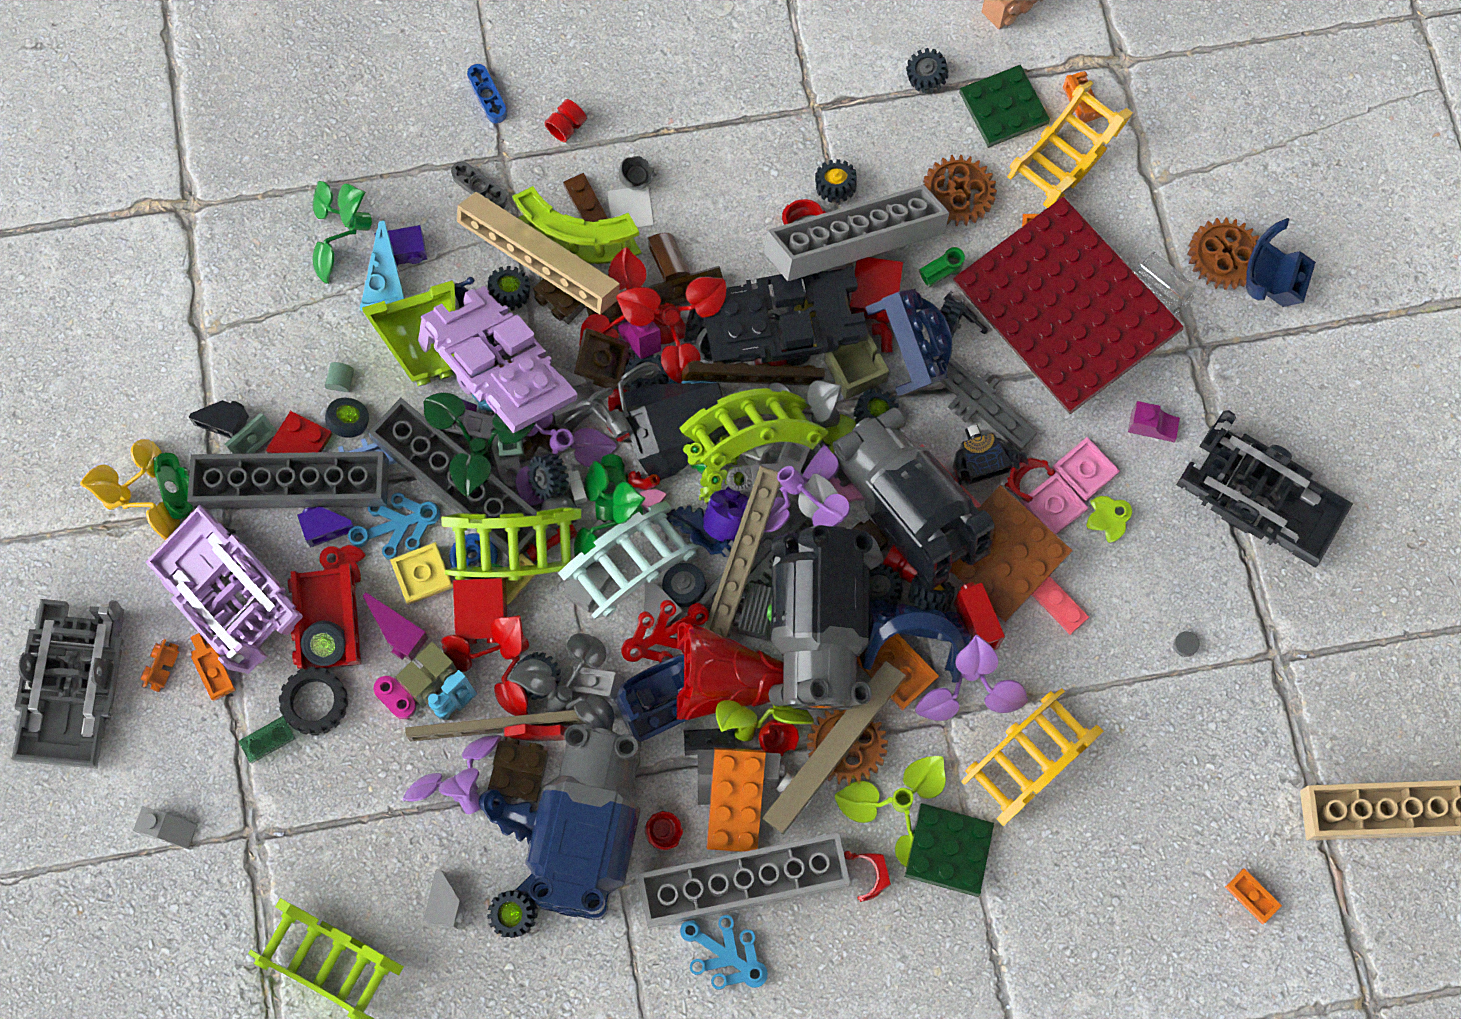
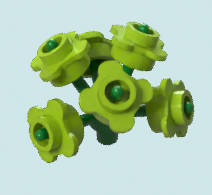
(710, 479)

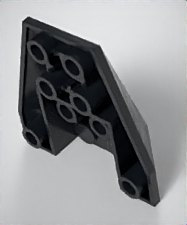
(655, 421)

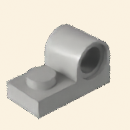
(598, 683)

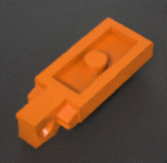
(211, 669)

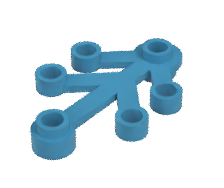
(398, 524)
(727, 956)

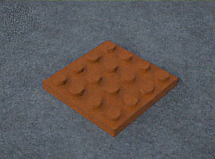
(1020, 555)

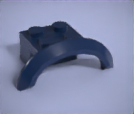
(1278, 274)

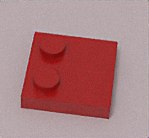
(299, 436)

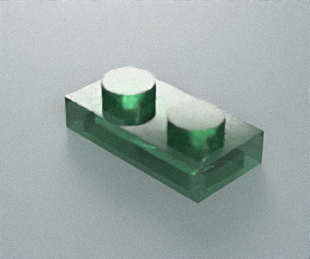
(266, 739)

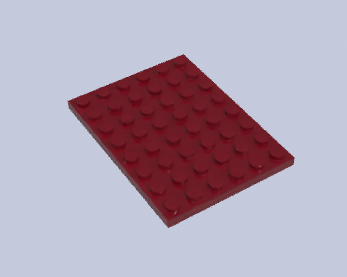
(1067, 305)

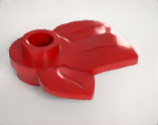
(346, 555)

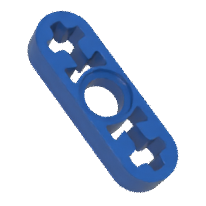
(487, 84)

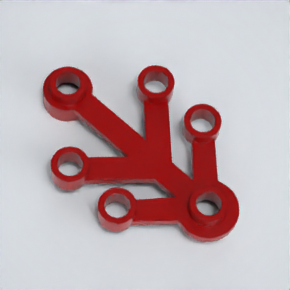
(660, 633)

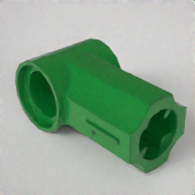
(941, 267)

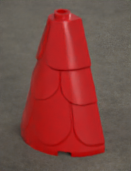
(721, 671)

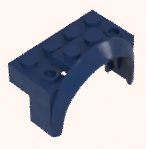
(915, 349)
(905, 619)
(653, 687)

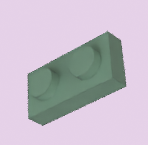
(251, 436)

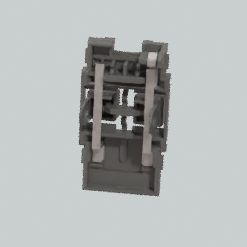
(67, 728)

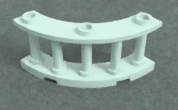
(620, 535)

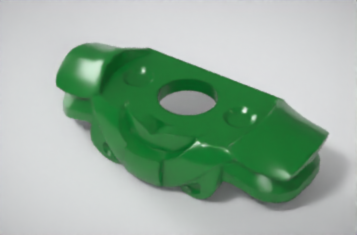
(168, 469)
(616, 474)

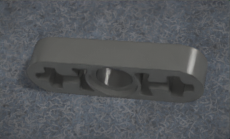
(476, 176)

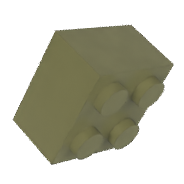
(854, 367)
(430, 677)

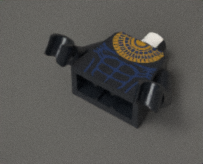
(984, 457)

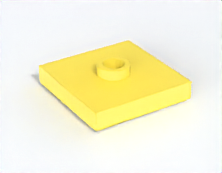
(421, 573)

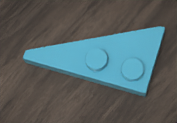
(382, 276)

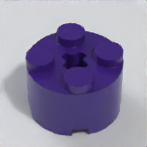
(724, 514)

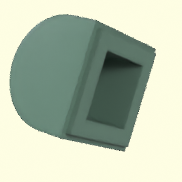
(339, 377)
(510, 450)

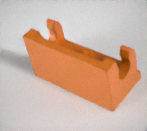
(1083, 111)

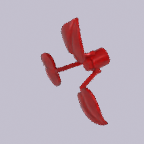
(630, 273)
(641, 303)
(512, 643)

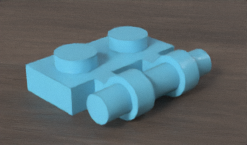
(455, 695)

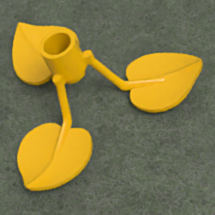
(104, 485)

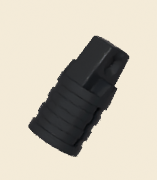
(694, 326)

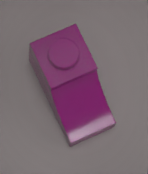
(642, 339)
(1153, 422)

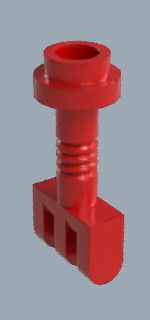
(554, 540)

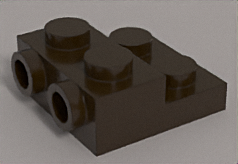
(561, 304)
(602, 359)
(518, 769)

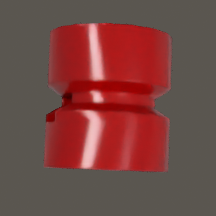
(564, 122)
(899, 564)

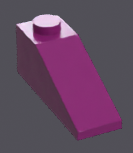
(399, 632)

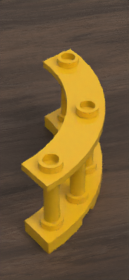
(1083, 161)
(1049, 767)

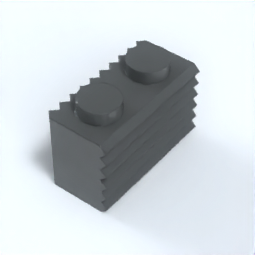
(753, 618)

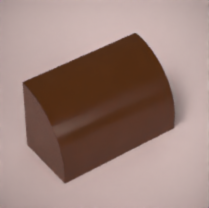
(667, 256)

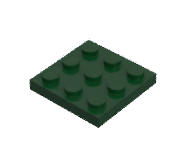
(1004, 105)
(949, 850)

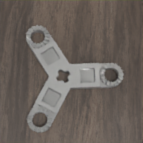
(480, 426)
(790, 455)

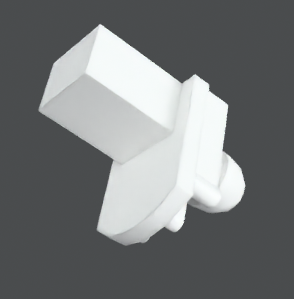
(575, 485)

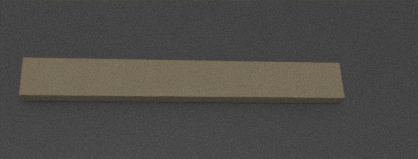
(743, 552)
(489, 726)
(832, 750)

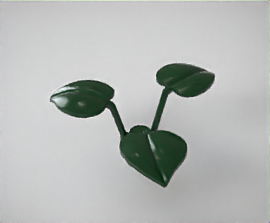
(474, 469)

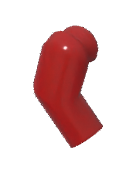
(886, 336)
(643, 483)

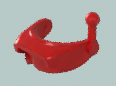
(799, 209)
(1014, 480)
(882, 875)

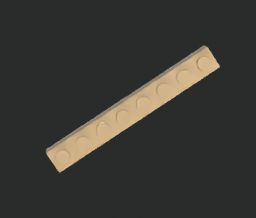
(538, 252)

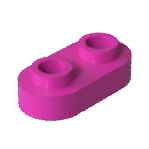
(394, 696)

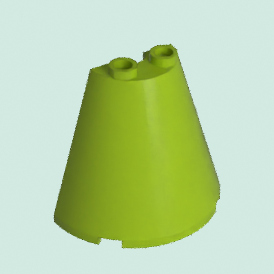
(399, 328)

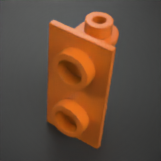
(162, 656)

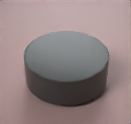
(1186, 644)

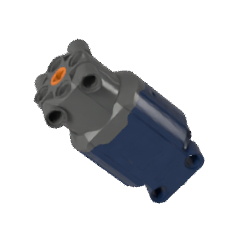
(585, 824)

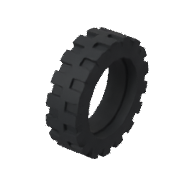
(292, 687)

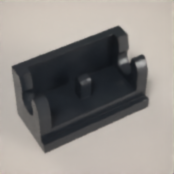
(707, 739)

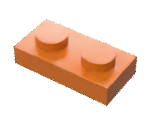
(1253, 896)

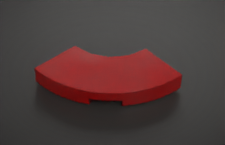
(535, 733)

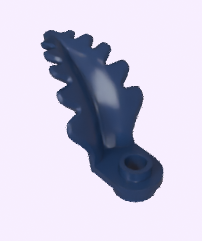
(692, 524)
(509, 817)

